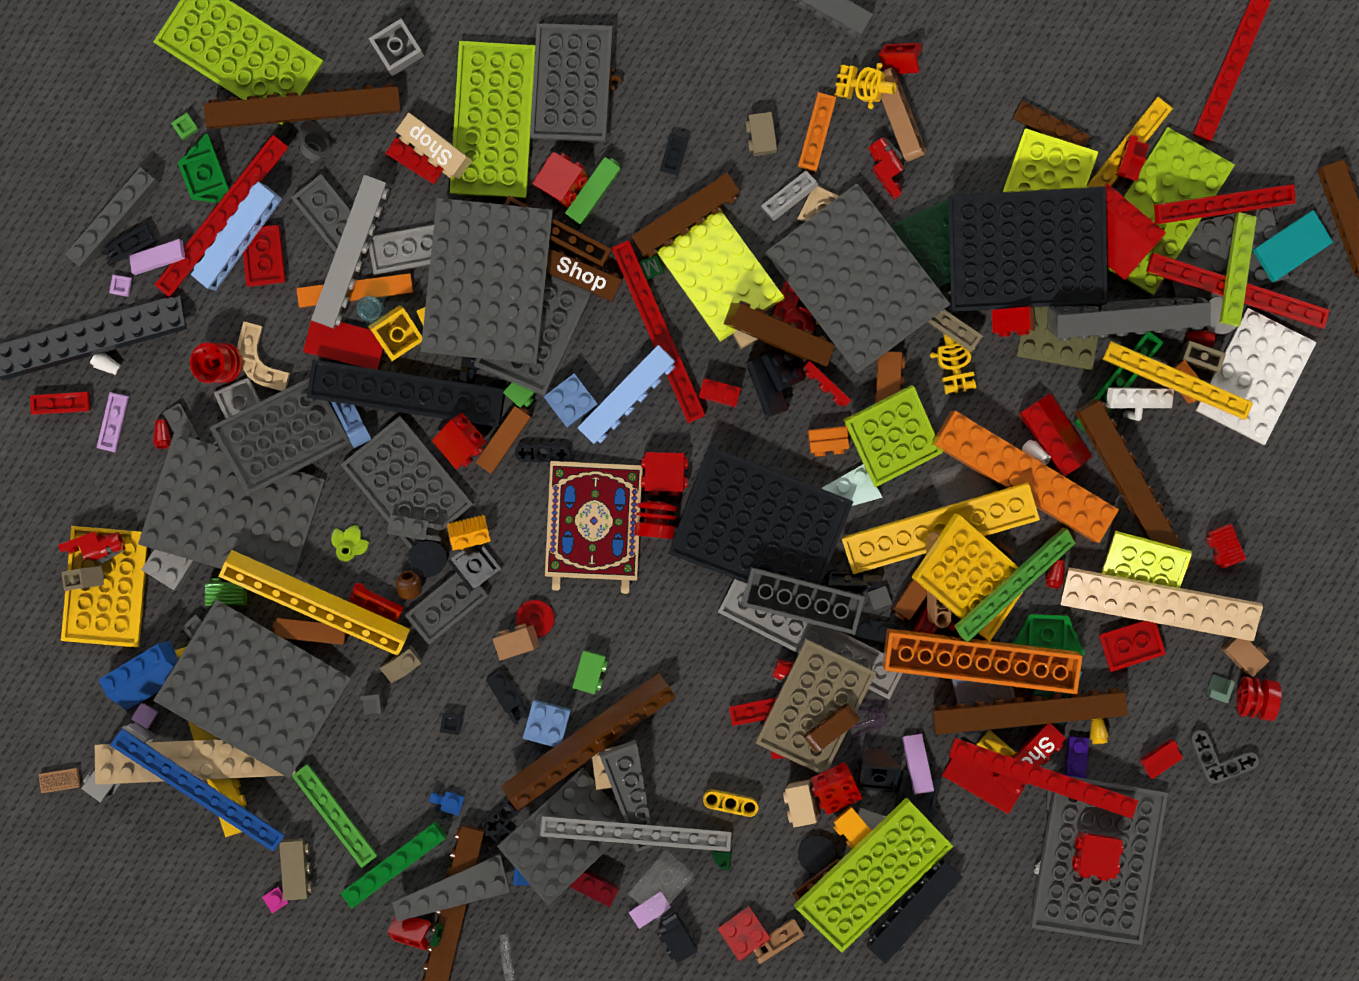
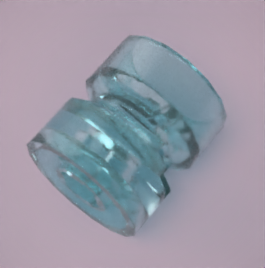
(370, 309)

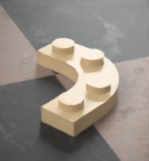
(252, 365)

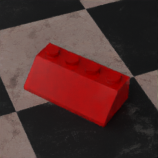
(1055, 435)

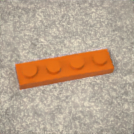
(817, 132)

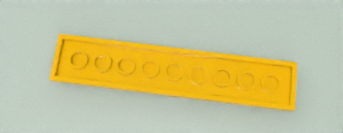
(908, 536)

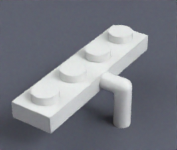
(1139, 399)

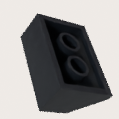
(769, 397)

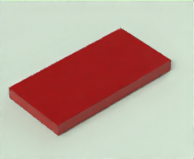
(344, 344)
(980, 783)

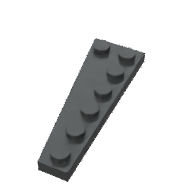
(626, 780)
(469, 885)

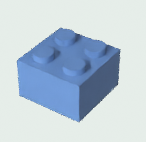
(571, 400)
(546, 723)

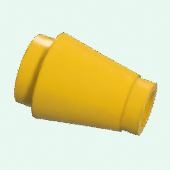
(1098, 731)

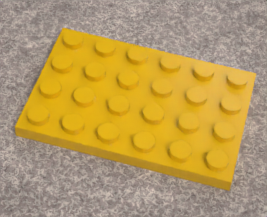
(964, 571)
(110, 611)

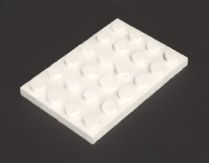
(1260, 367)

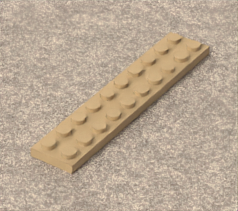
(1161, 604)
(200, 757)

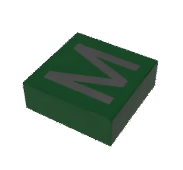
(651, 267)

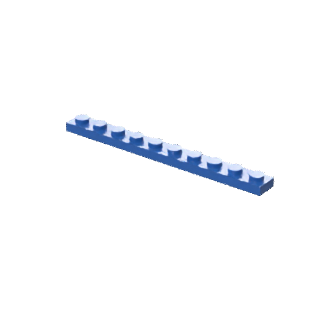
(196, 789)

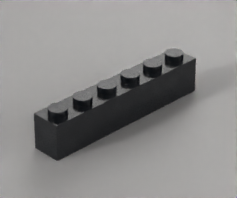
(914, 911)

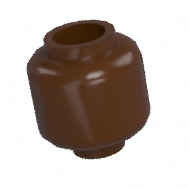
(408, 585)

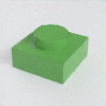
(185, 126)

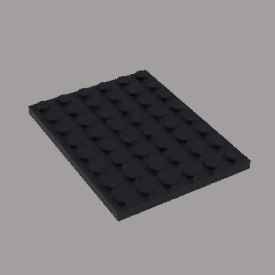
(1028, 248)
(758, 519)

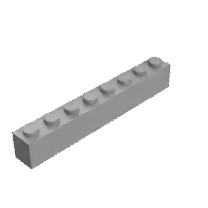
(350, 251)

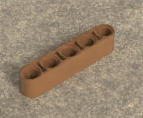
(902, 119)
(936, 608)

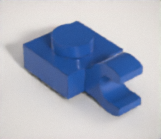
(450, 802)

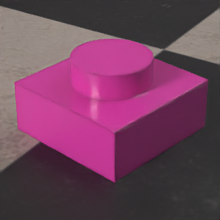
(274, 899)

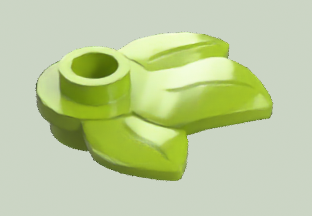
(349, 540)

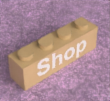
(434, 146)

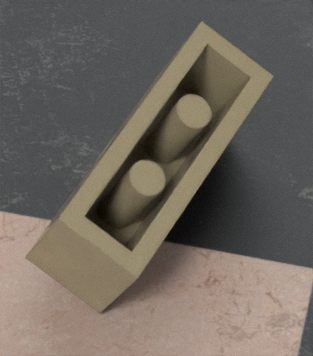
(295, 869)

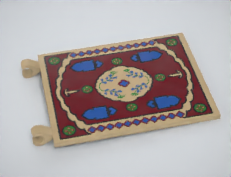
(593, 522)

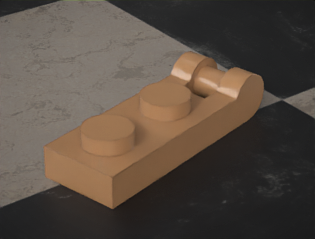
(780, 939)

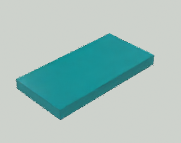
(1292, 246)

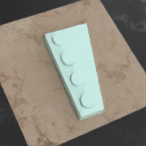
(855, 486)

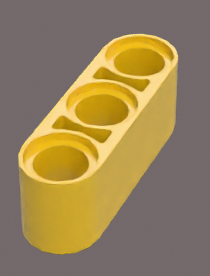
(737, 809)

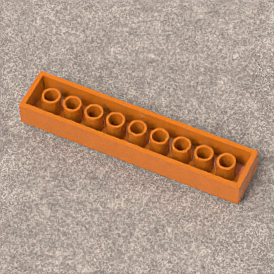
(1011, 467)
(982, 661)

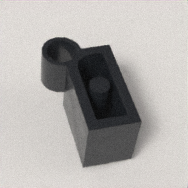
(676, 938)

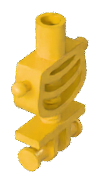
(869, 79)
(955, 366)

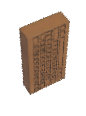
(59, 780)

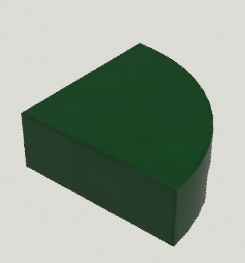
(722, 859)
(436, 938)

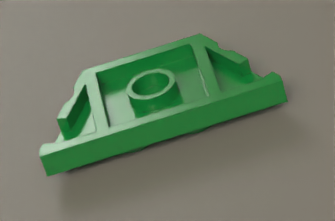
(203, 172)
(1049, 632)

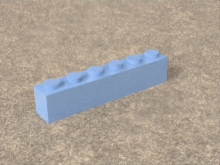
(236, 236)
(622, 399)

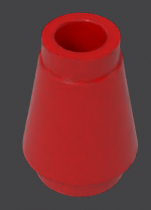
(1202, 337)
(162, 436)
(1055, 576)

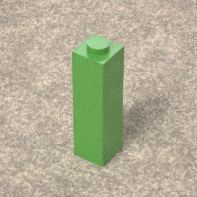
(593, 191)

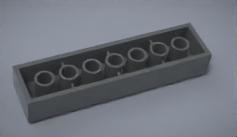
(1128, 317)

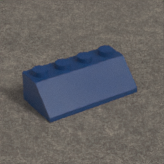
(140, 676)

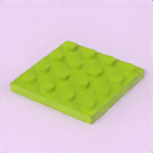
(892, 436)

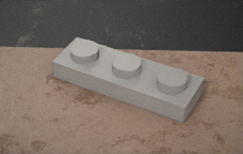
(789, 195)

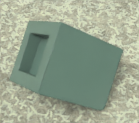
(1220, 688)

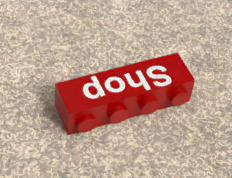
(1034, 751)

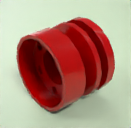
(216, 362)
(655, 520)
(1258, 698)

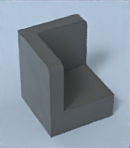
(372, 703)

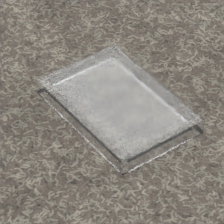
(960, 484)
(661, 884)

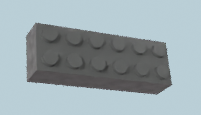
(802, 600)

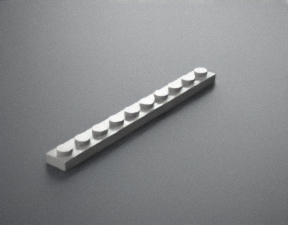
(635, 833)

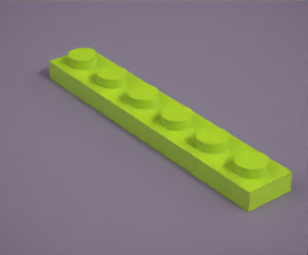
(1237, 269)

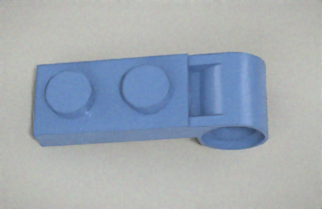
(352, 423)

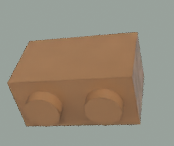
(516, 642)
(1246, 655)

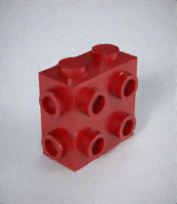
(561, 178)
(459, 441)
(664, 473)
(835, 788)
(1097, 856)

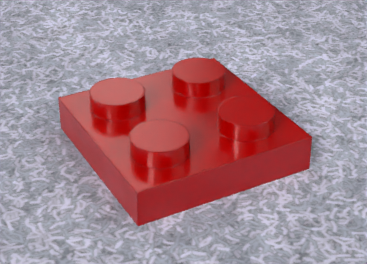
(744, 933)

